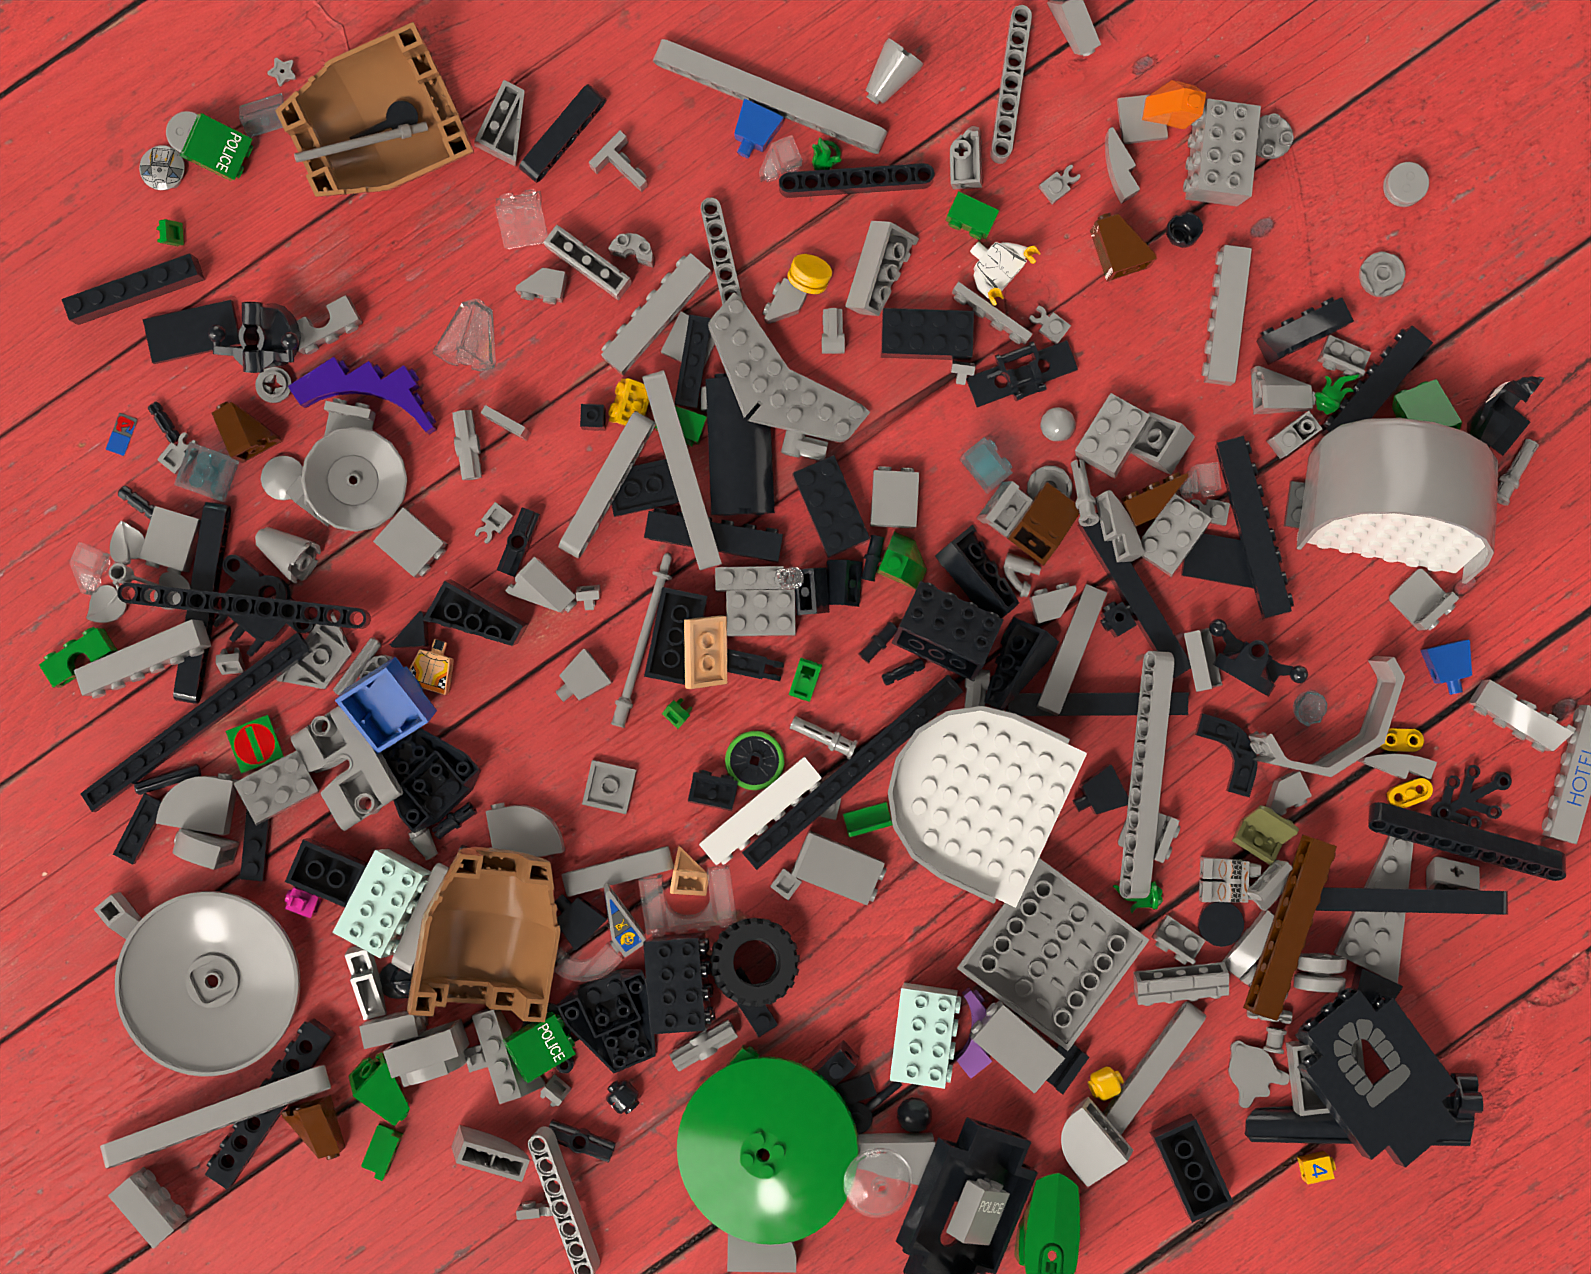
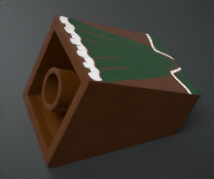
(1119, 247)

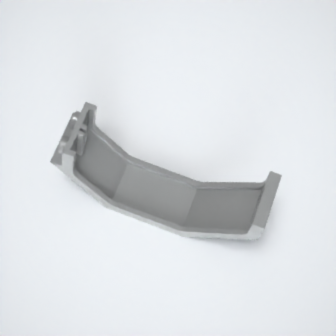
(1371, 736)

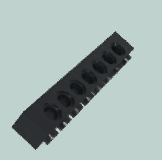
(226, 1173)

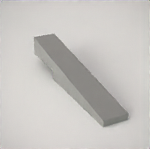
(1071, 650)

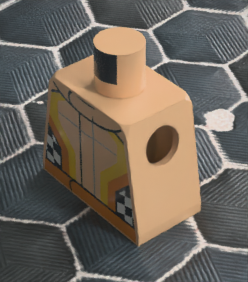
(433, 668)

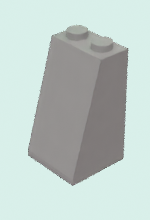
(838, 868)
(1016, 1046)
(913, 1147)

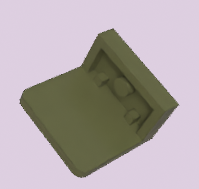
(1264, 833)

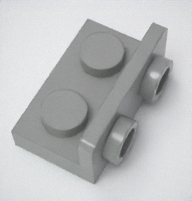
(1343, 357)
(1178, 939)

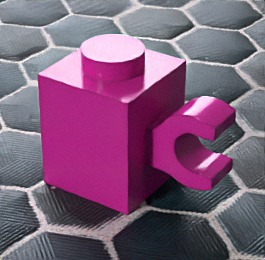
(302, 902)

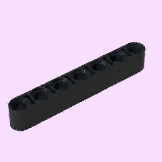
(865, 173)

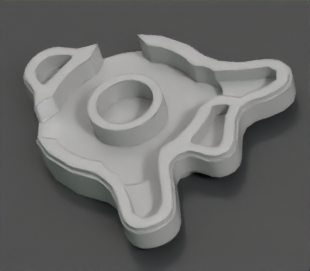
(1252, 1072)

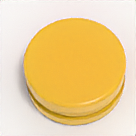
(809, 273)

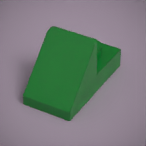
(805, 679)

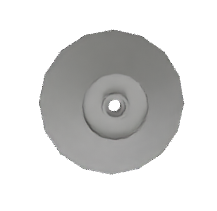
(378, 474)

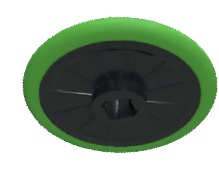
(761, 746)

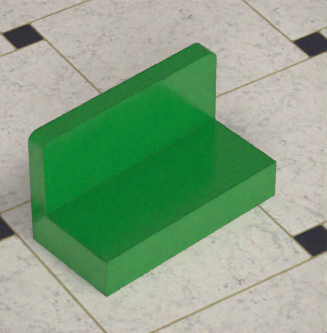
(867, 819)
(382, 1151)

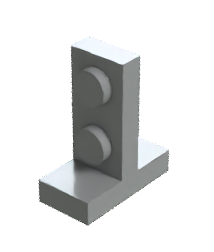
(610, 154)

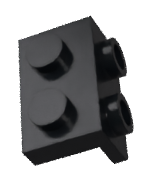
(713, 790)

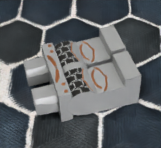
(1234, 875)

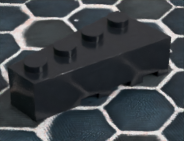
(472, 614)

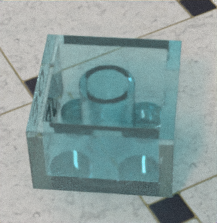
(986, 464)
(206, 472)

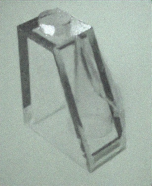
(469, 337)

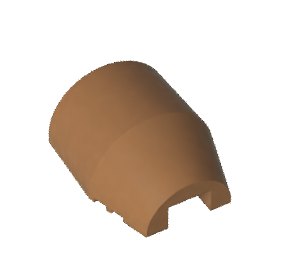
(355, 95)
(488, 936)

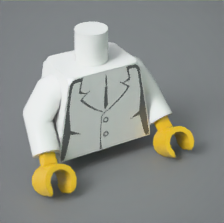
(999, 266)

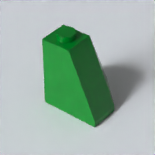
(903, 561)
(378, 1091)

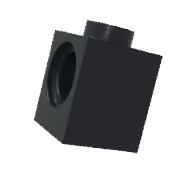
(593, 417)

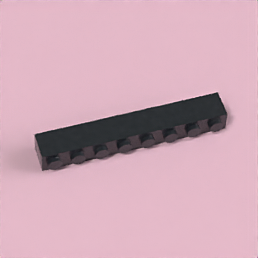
(1253, 527)

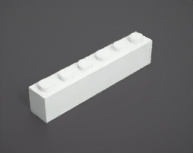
(761, 810)

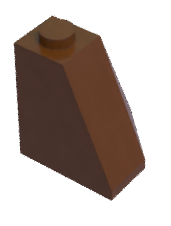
(242, 433)
(317, 1126)

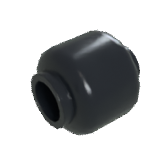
(622, 1096)

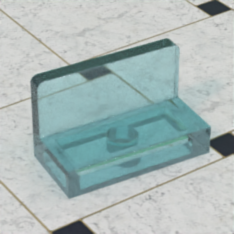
(260, 115)

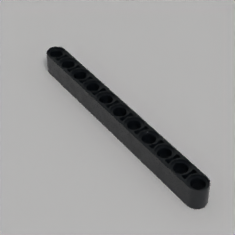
(233, 603)

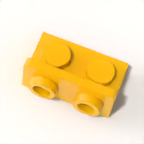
(630, 397)

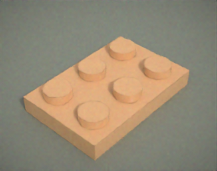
(705, 651)

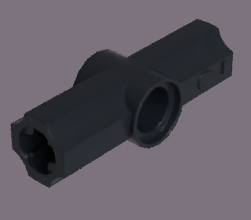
(513, 556)
(595, 1145)

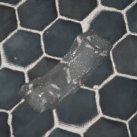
(587, 969)

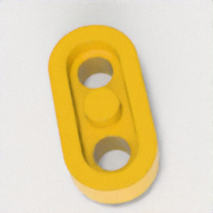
(1401, 740)
(1408, 793)

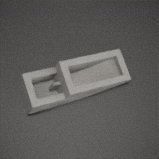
(1119, 167)
(1118, 528)
(1400, 764)
(1249, 945)
(366, 982)

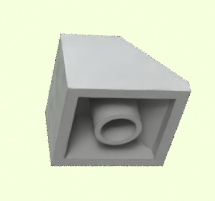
(1163, 443)

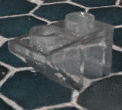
(781, 158)
(1201, 479)
(87, 566)

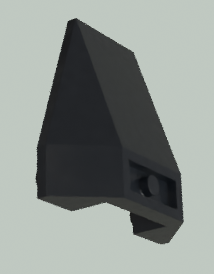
(431, 778)
(612, 1018)

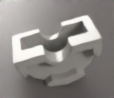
(632, 244)

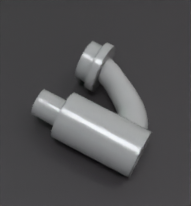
(1022, 565)

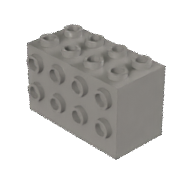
(1222, 153)

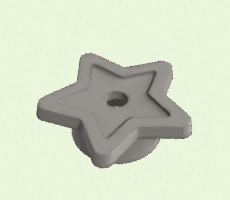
(282, 77)

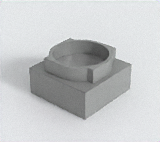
(428, 1055)
(1303, 1096)

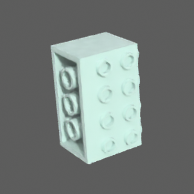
(382, 903)
(925, 1035)

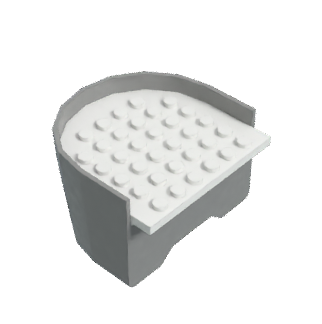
(1403, 495)
(981, 797)

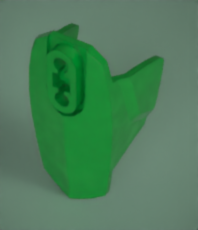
(1050, 1225)

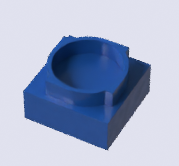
(386, 705)

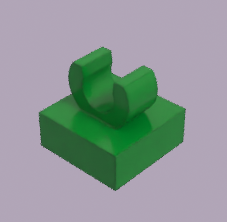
(170, 232)
(676, 713)

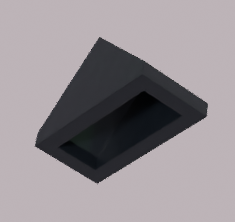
(414, 634)

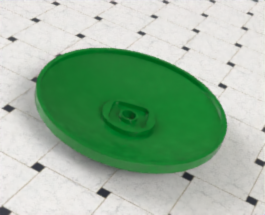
(792, 1116)

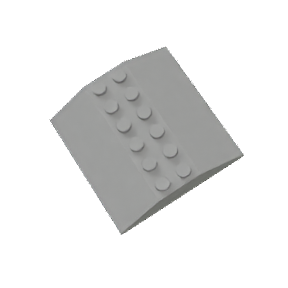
(1053, 955)

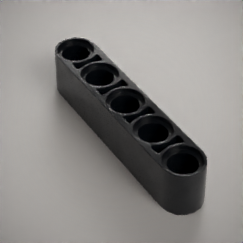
(562, 133)

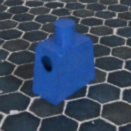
(756, 128)
(1449, 664)

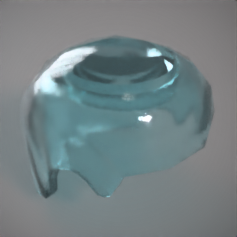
(1309, 707)

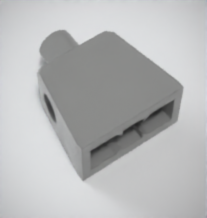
(582, 677)

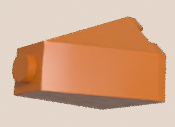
(1174, 105)

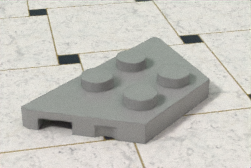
(325, 662)

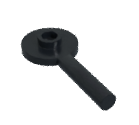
(397, 114)
(862, 1112)

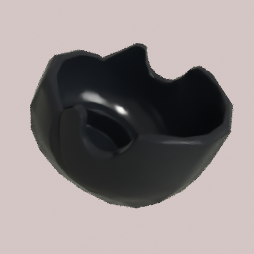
(1184, 230)
(914, 1115)

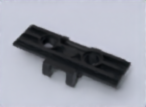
(1023, 380)

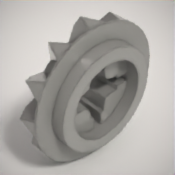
(268, 376)

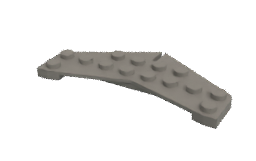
(763, 378)

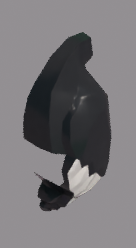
(1497, 420)

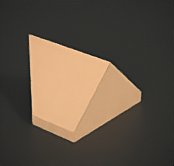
(688, 876)

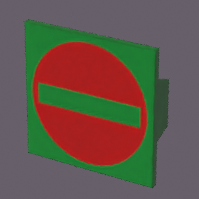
(254, 744)

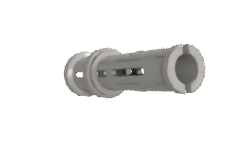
(1510, 480)
(1085, 501)
(834, 741)

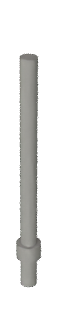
(403, 131)

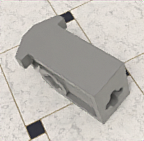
(966, 169)

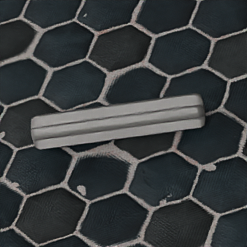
(357, 666)

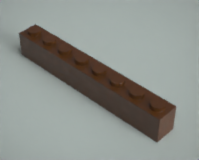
(1290, 927)

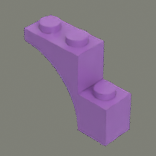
(972, 1056)

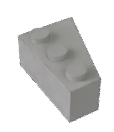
(502, 124)

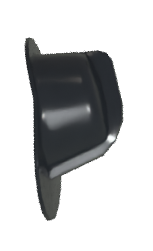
(395, 982)

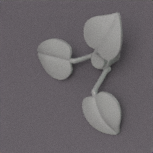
(124, 546)

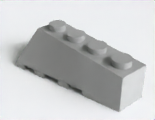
(879, 266)
(1519, 716)
(507, 1081)

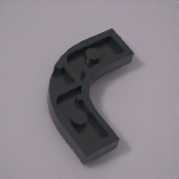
(1238, 744)

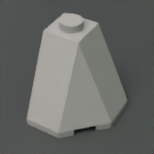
(1279, 393)
(542, 587)

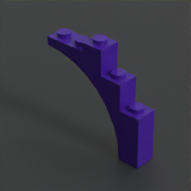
(332, 380)

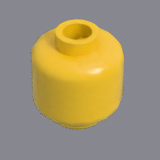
(1105, 1083)

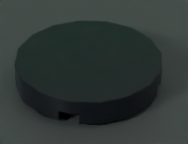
(1220, 923)

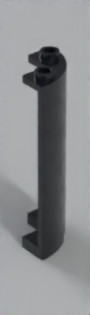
(737, 455)

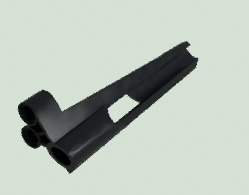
(1286, 1126)

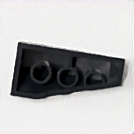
(1021, 658)

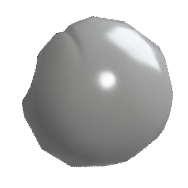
(1058, 424)

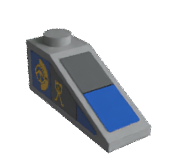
(624, 930)

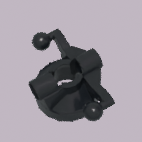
(266, 337)
(1254, 671)

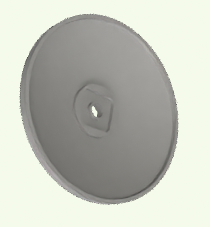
(166, 990)

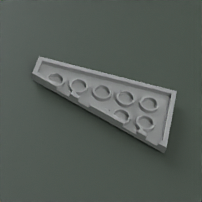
(1377, 937)

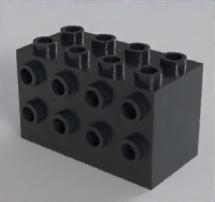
(947, 631)
(678, 983)

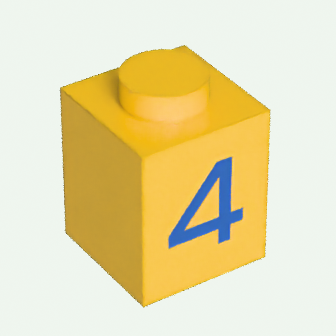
(1316, 1167)

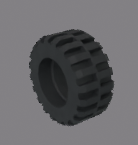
(785, 967)

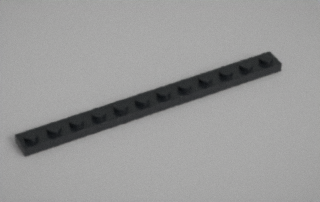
(196, 722)
(852, 772)

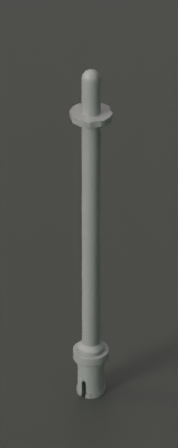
(624, 702)

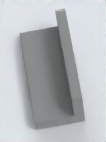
(1270, 884)

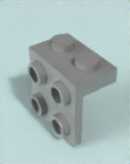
(347, 416)
(1422, 600)
(1166, 830)

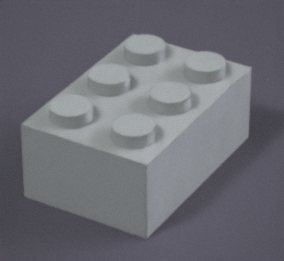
(1112, 435)
(1173, 534)
(760, 612)
(276, 788)
(148, 1206)

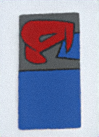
(121, 434)

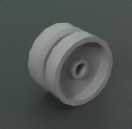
(1319, 972)

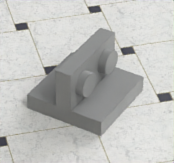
(1005, 508)

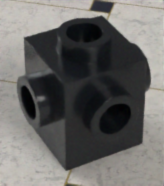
(1125, 621)

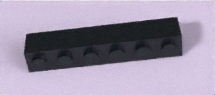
(133, 289)
(1381, 379)
(729, 539)

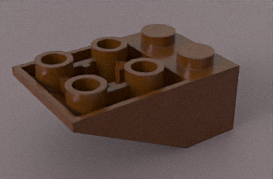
(1155, 497)
(1044, 524)

